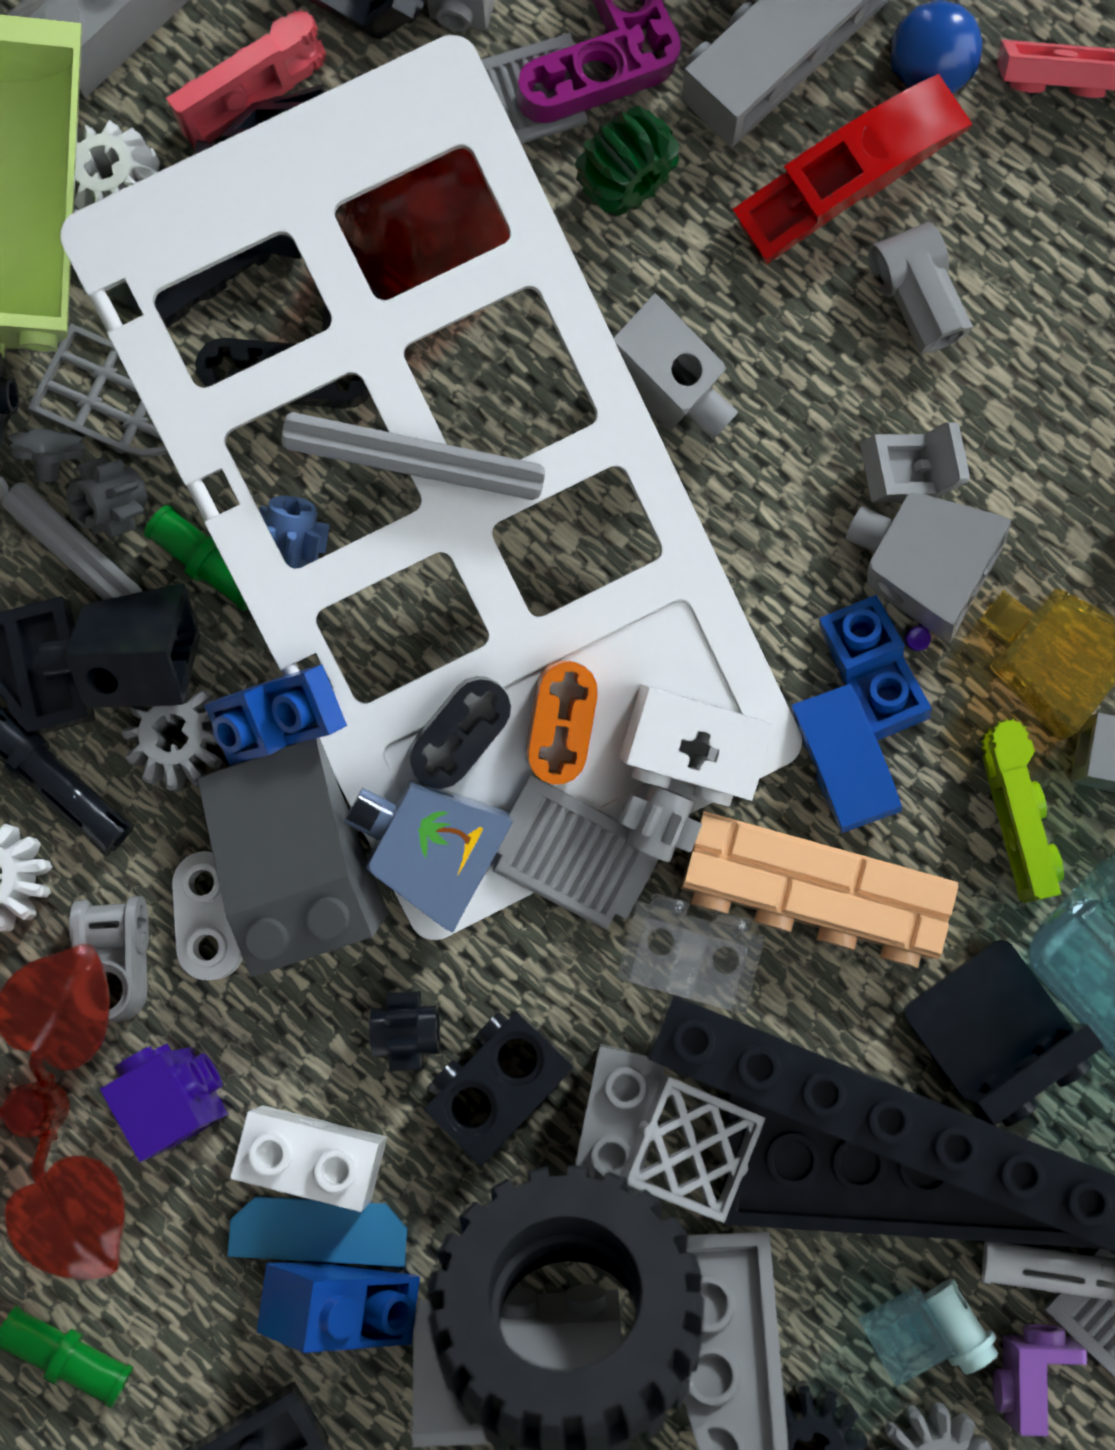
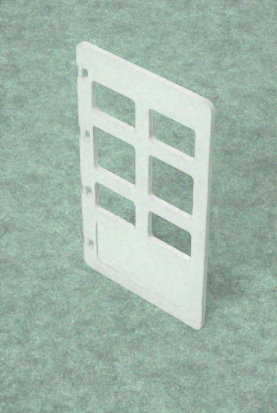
(654, 627)

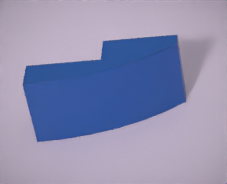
(873, 662)
(275, 715)
(846, 758)

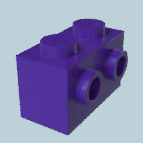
(164, 1098)

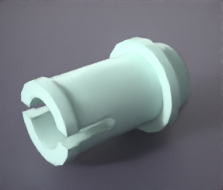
(966, 1335)

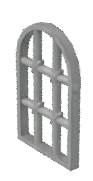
(92, 400)

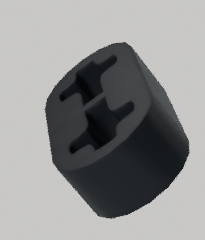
(471, 742)

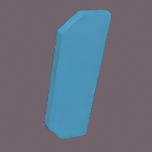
(317, 1232)

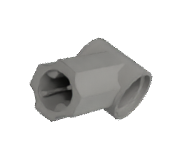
(917, 276)

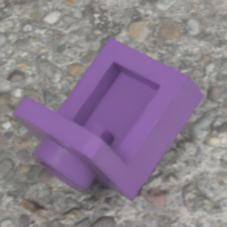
(1022, 1384)

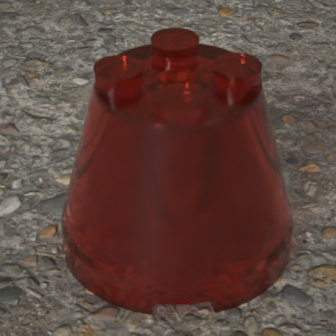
(423, 224)

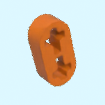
(577, 723)

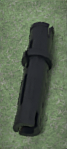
(30, 760)

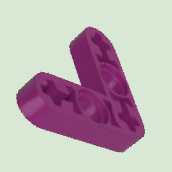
(618, 48)

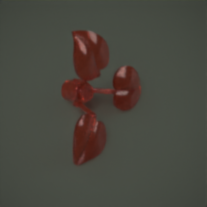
(76, 1210)

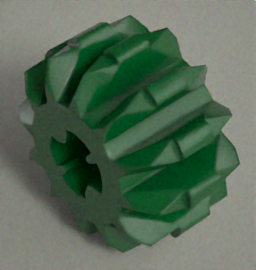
(627, 161)

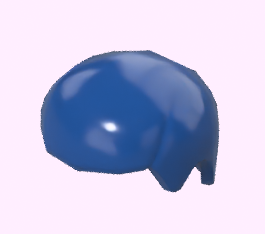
(934, 41)

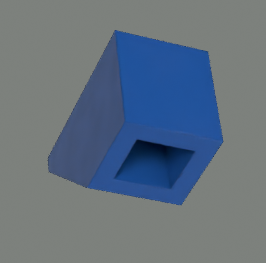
(336, 1306)

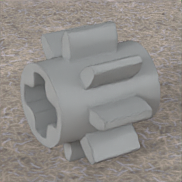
(660, 822)

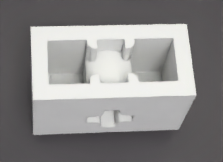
(733, 753)
(309, 1157)

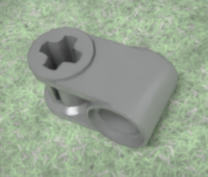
(119, 948)

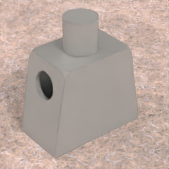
(662, 348)
(930, 557)

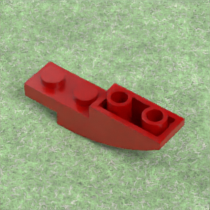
(851, 165)

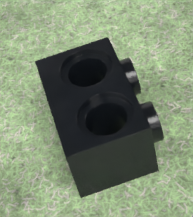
(510, 1095)

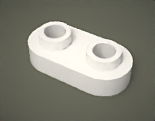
(202, 916)

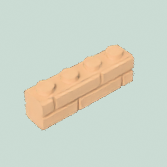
(819, 887)

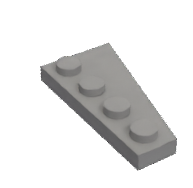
(738, 1382)

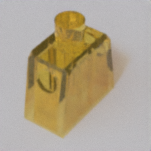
(1055, 657)

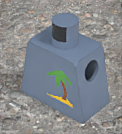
(430, 846)

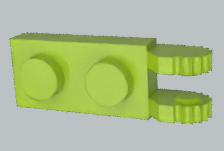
(1019, 808)

